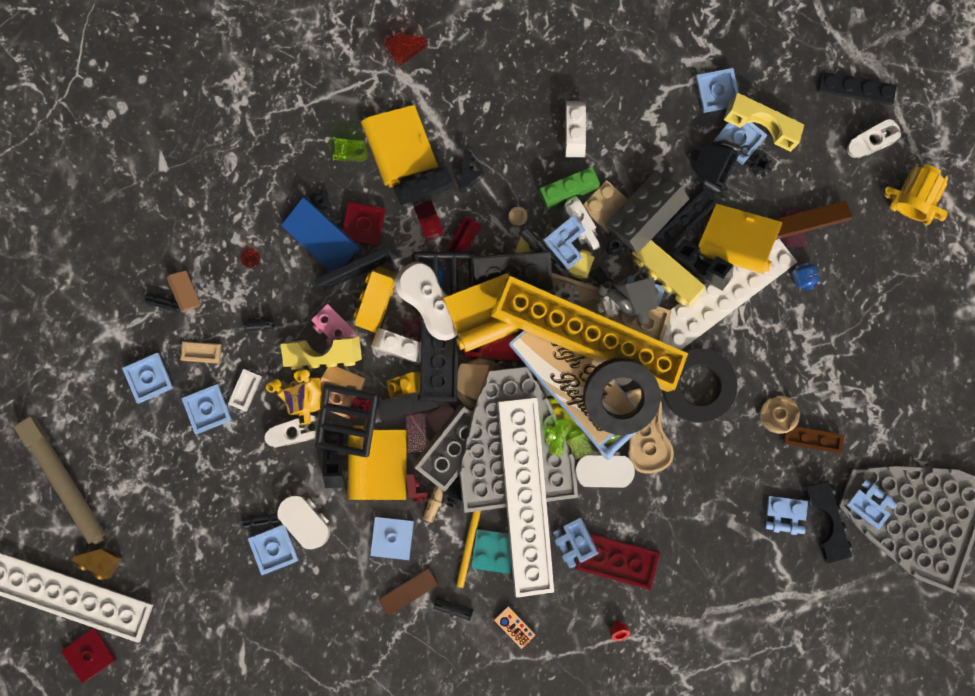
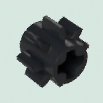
(762, 161)

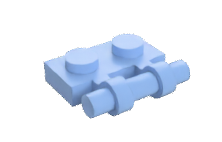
(786, 508)
(867, 508)
(581, 542)

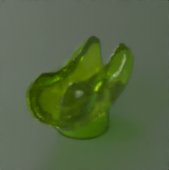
(556, 436)

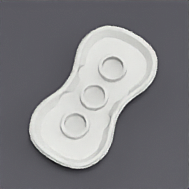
(421, 288)

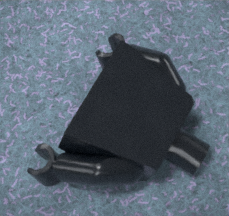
(716, 163)

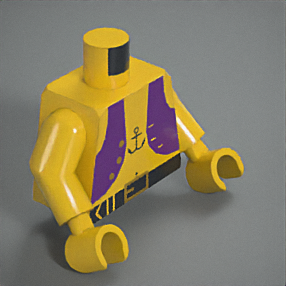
(300, 395)

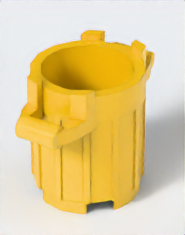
(920, 194)

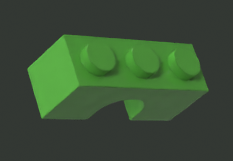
(576, 184)

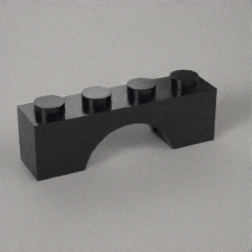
(835, 545)

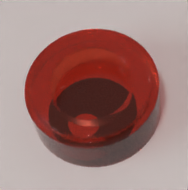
(251, 259)

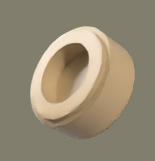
(517, 216)

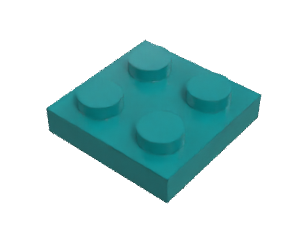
(492, 552)

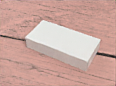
(245, 390)

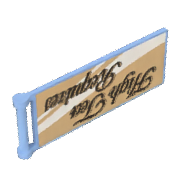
(564, 377)

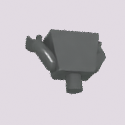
(634, 297)

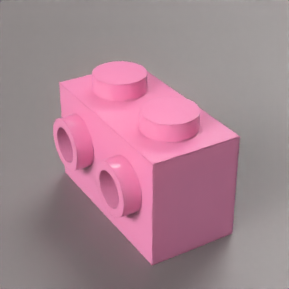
(331, 324)

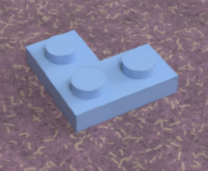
(561, 242)

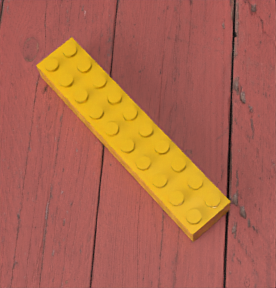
(585, 331)

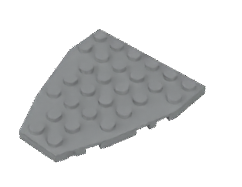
(482, 462)
(929, 527)

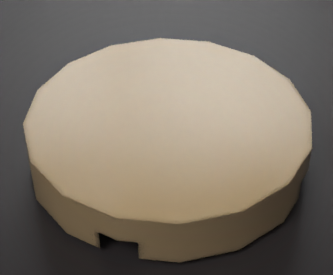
(780, 414)

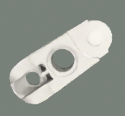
(862, 146)
(574, 208)
(279, 436)

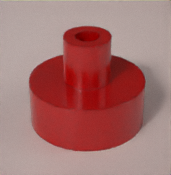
(619, 631)

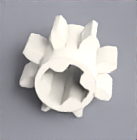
(607, 307)

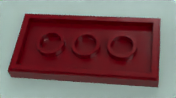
(621, 562)

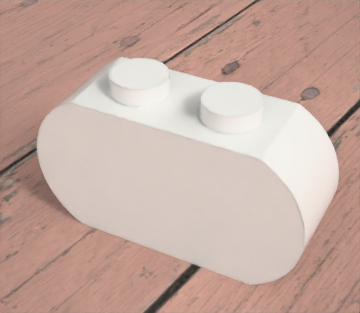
(575, 128)
(396, 345)
(596, 471)
(304, 521)

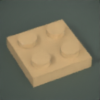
(604, 204)

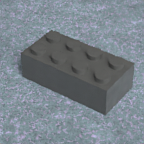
(647, 211)

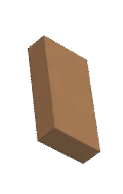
(183, 291)

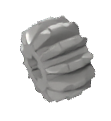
(567, 293)

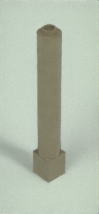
(36, 439)

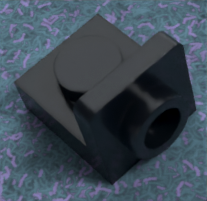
(452, 495)

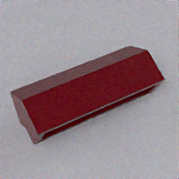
(463, 238)

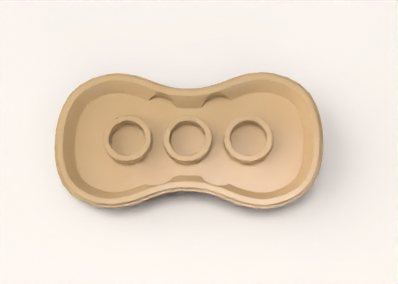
(649, 447)

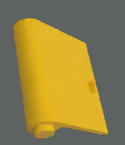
(398, 144)
(740, 238)
(472, 316)
(383, 472)

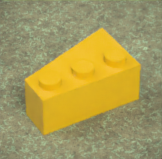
(375, 299)

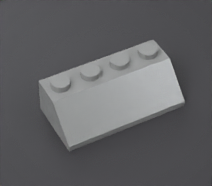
(444, 453)

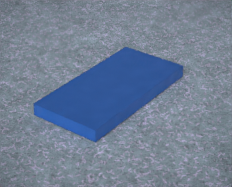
(320, 235)

